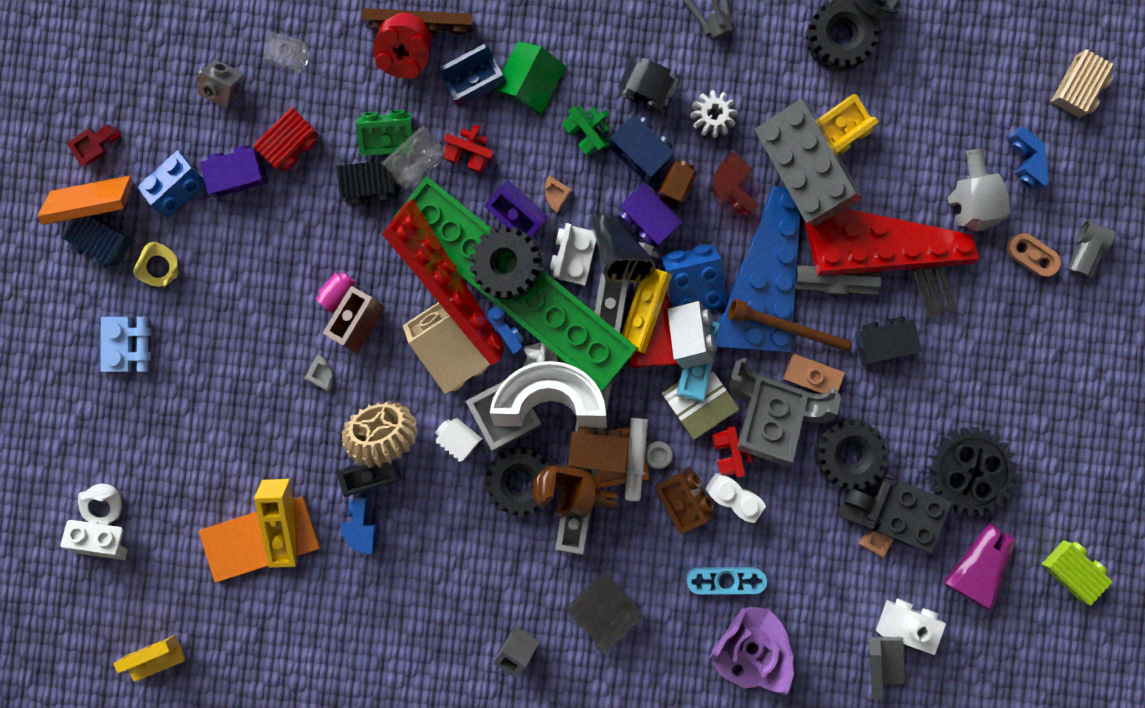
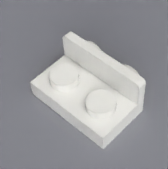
(574, 254)
(93, 540)

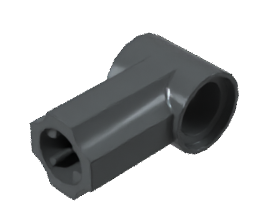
(1092, 243)

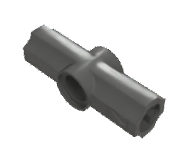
(843, 284)

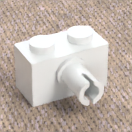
(916, 628)

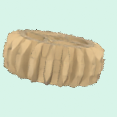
(379, 433)

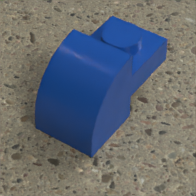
(359, 532)

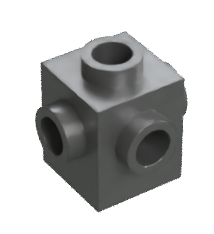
(220, 83)

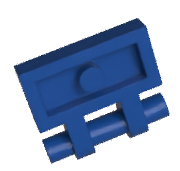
(510, 337)

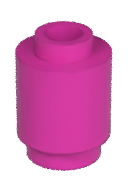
(334, 291)

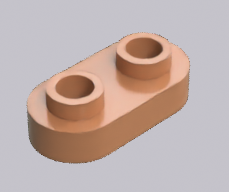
(1032, 254)

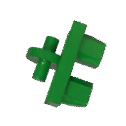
(580, 120)

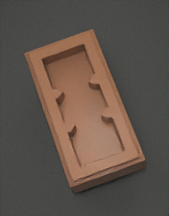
(812, 374)

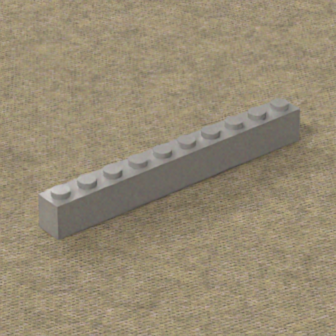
(610, 308)

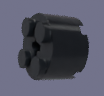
(648, 83)

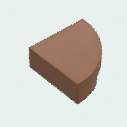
(556, 193)
(876, 542)

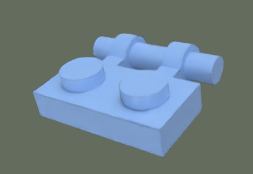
(117, 344)

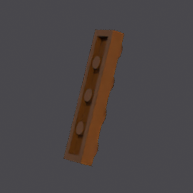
(435, 21)

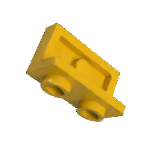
(847, 122)

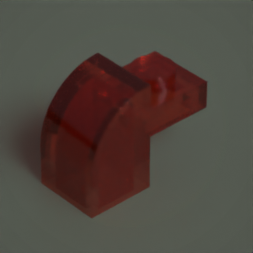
(726, 181)

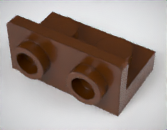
(685, 500)

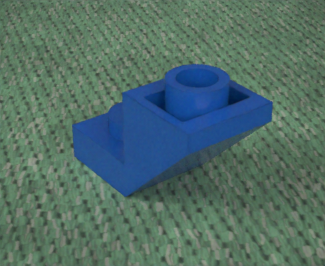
(1034, 169)

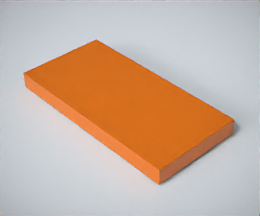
(238, 545)

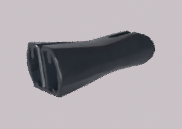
(620, 251)

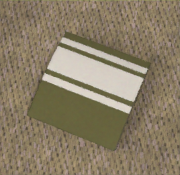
(699, 416)

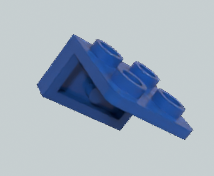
(696, 277)

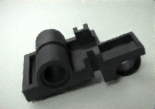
(901, 511)

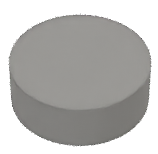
(658, 454)

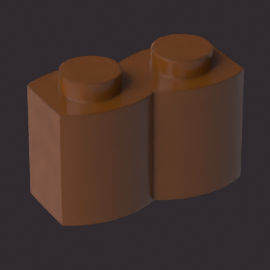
(677, 184)

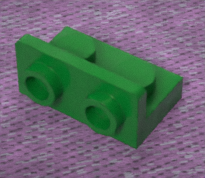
(383, 133)

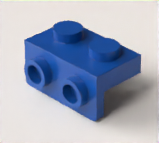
(171, 184)

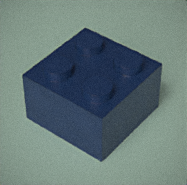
(641, 148)

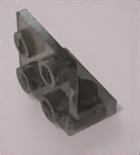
(604, 612)

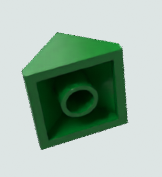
(530, 76)

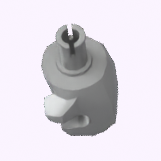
(981, 195)

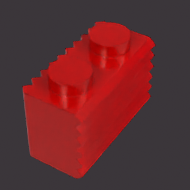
(287, 140)

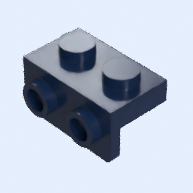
(471, 75)

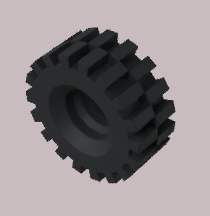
(842, 56)
(527, 268)
(871, 458)
(499, 476)

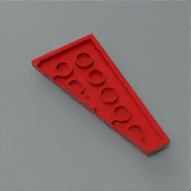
(876, 243)
(426, 257)

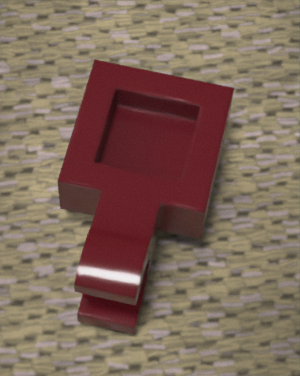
(89, 145)

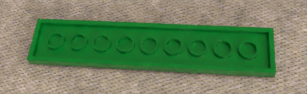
(547, 311)

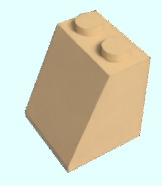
(444, 348)

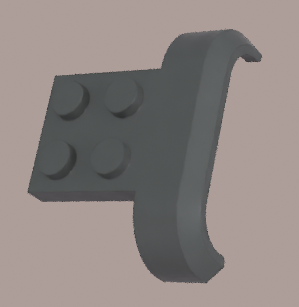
(777, 413)

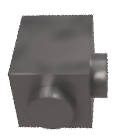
(516, 652)

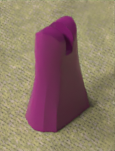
(982, 567)

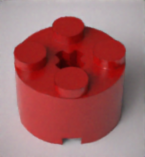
(400, 60)

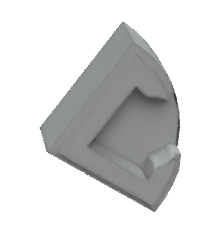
(320, 373)

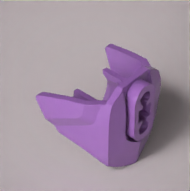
(764, 665)

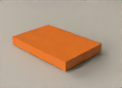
(85, 200)

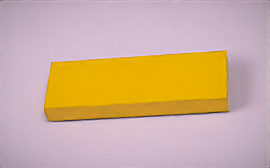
(645, 309)

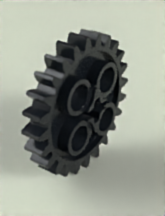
(995, 480)

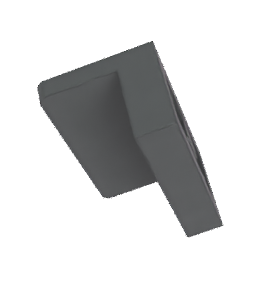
(886, 663)

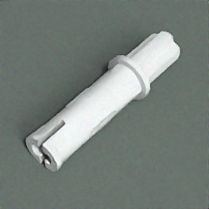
(636, 456)

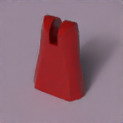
(659, 349)

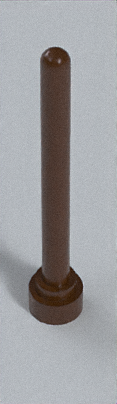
(741, 311)

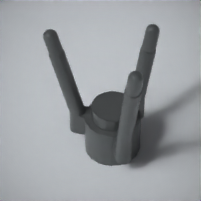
(719, 22)

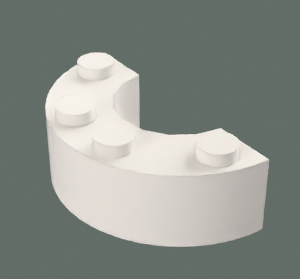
(546, 383)

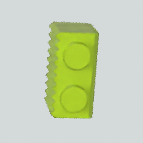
(1077, 572)

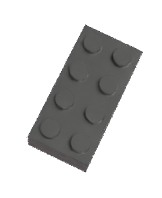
(808, 163)

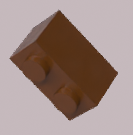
(354, 319)
(598, 450)

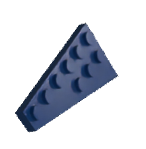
(766, 278)

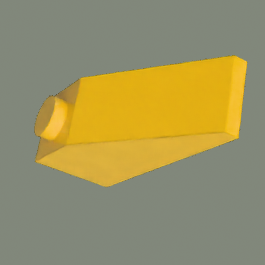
(277, 522)

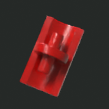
(456, 146)
(732, 464)

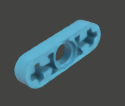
(746, 574)

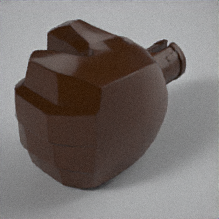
(575, 491)

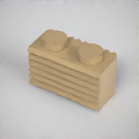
(1083, 84)

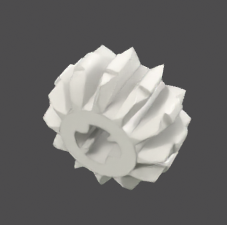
(718, 104)

